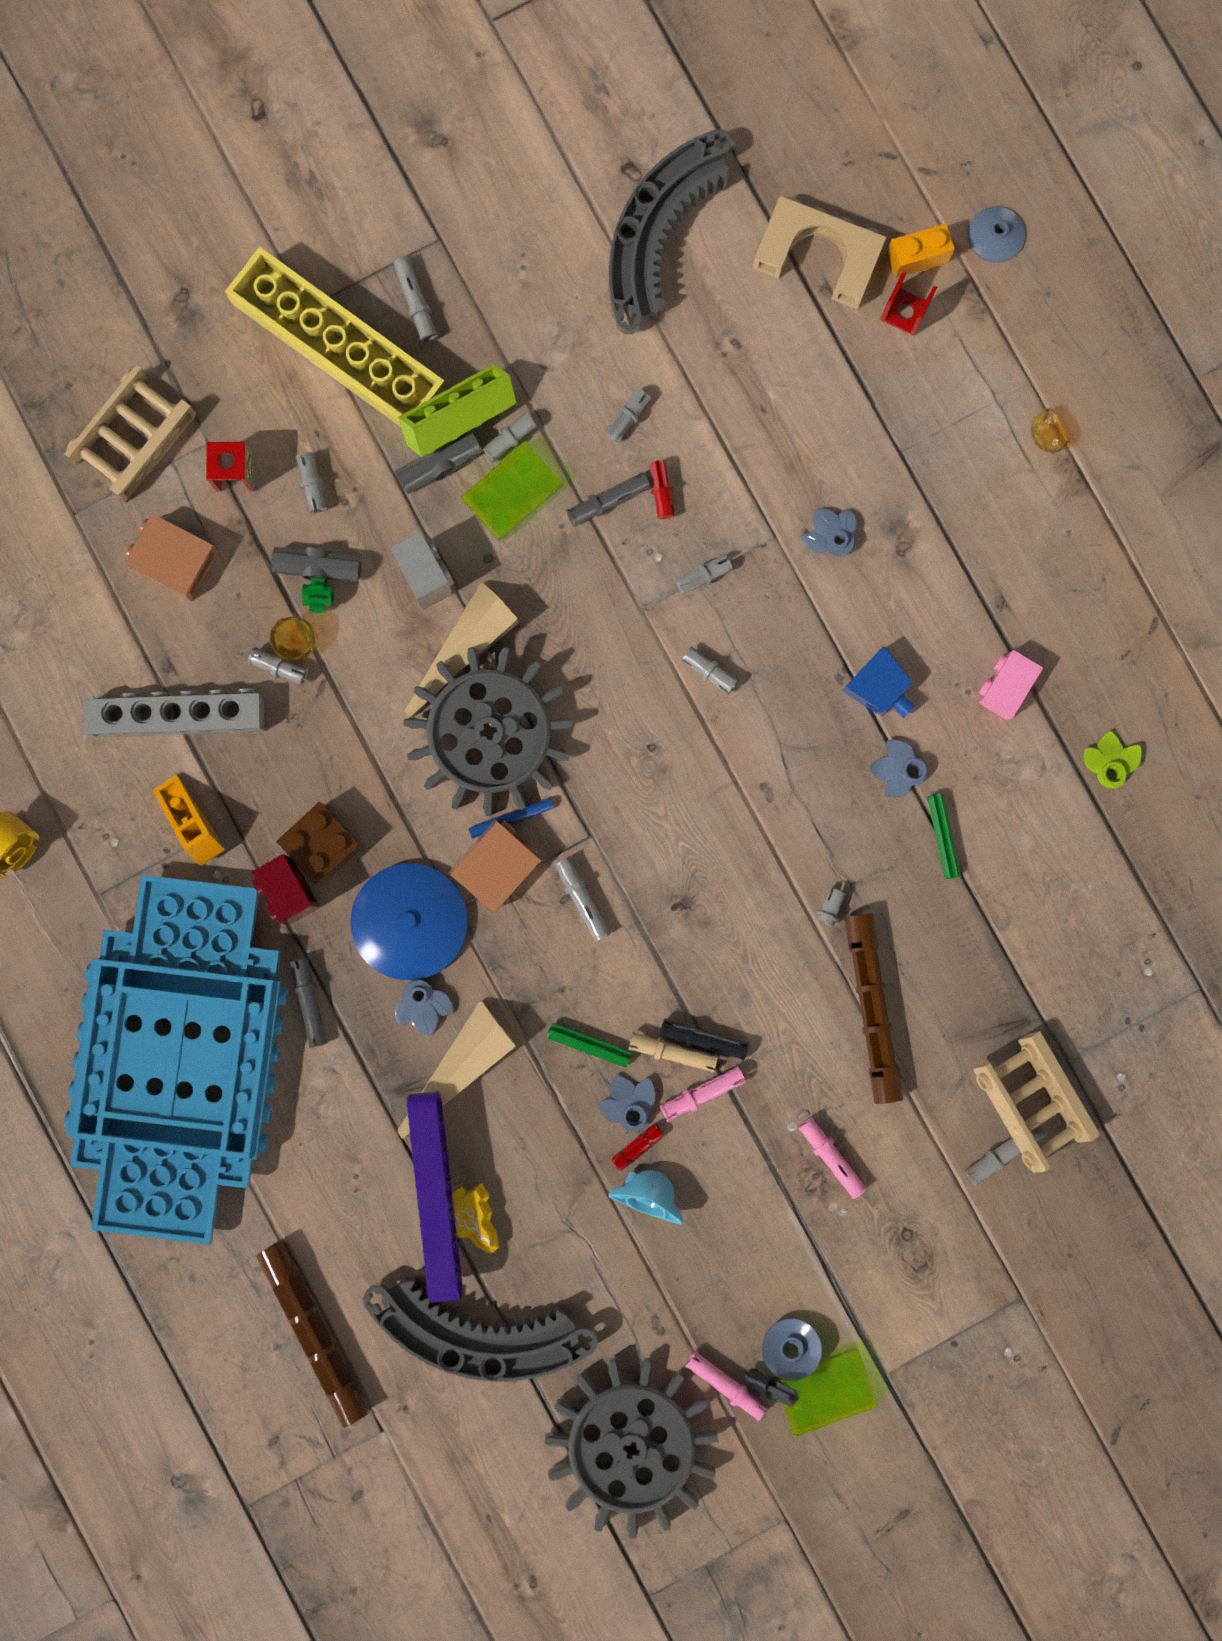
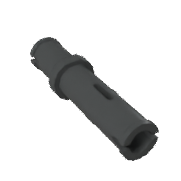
(597, 504)
(308, 1002)

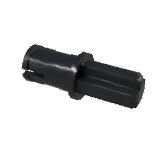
(771, 1387)

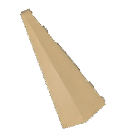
(479, 626)
(471, 1054)

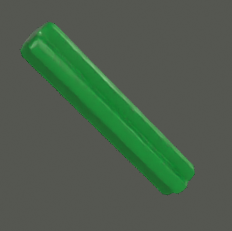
(944, 836)
(589, 1045)

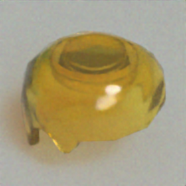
(1048, 432)
(293, 638)

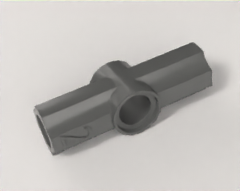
(439, 463)
(316, 563)

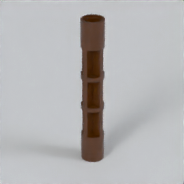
(882, 1070)
(312, 1334)

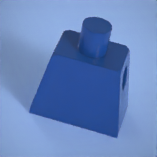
(881, 685)

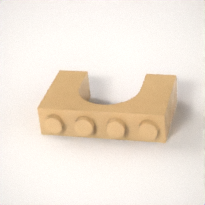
(795, 221)

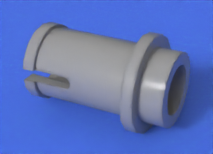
(831, 907)

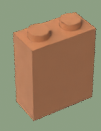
(170, 556)
(495, 865)

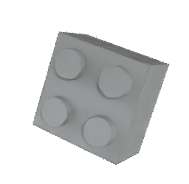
(419, 564)

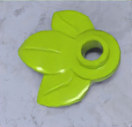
(1113, 757)

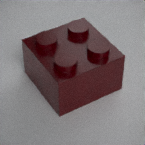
(284, 889)

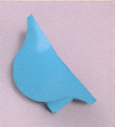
(649, 1193)

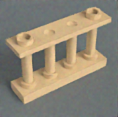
(141, 460)
(1063, 1101)

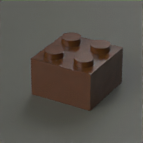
(319, 844)

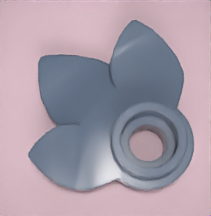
(830, 528)
(895, 768)
(422, 1011)
(628, 1098)

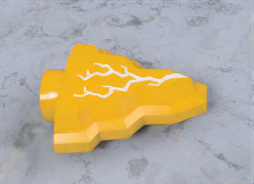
(474, 1217)

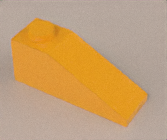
(188, 821)

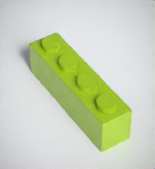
(457, 410)

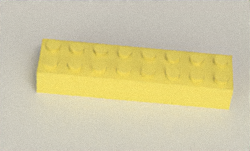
(332, 337)

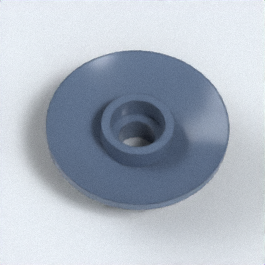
(995, 246)
(775, 1349)

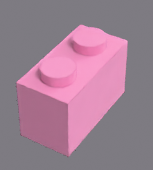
(1009, 685)

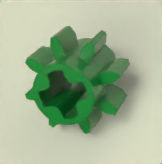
(318, 595)

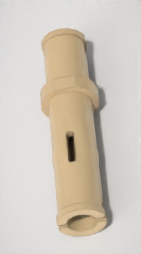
(662, 1049)

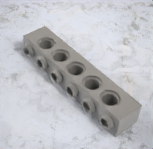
(99, 710)

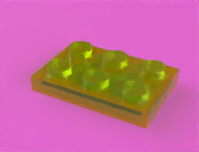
(511, 491)
(830, 1393)

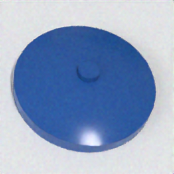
(409, 921)

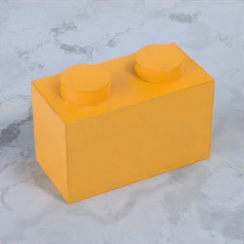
(920, 250)

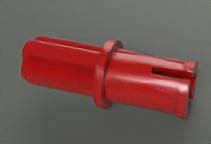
(662, 490)

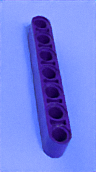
(434, 1197)

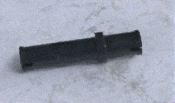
(693, 1036)

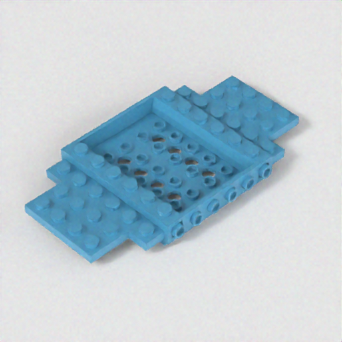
(163, 1152)

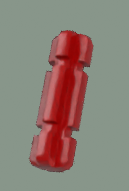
(637, 1147)

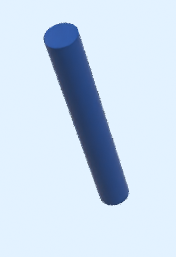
(513, 817)

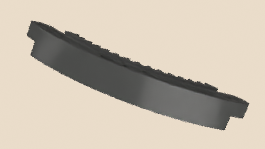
(674, 186)
(522, 1351)

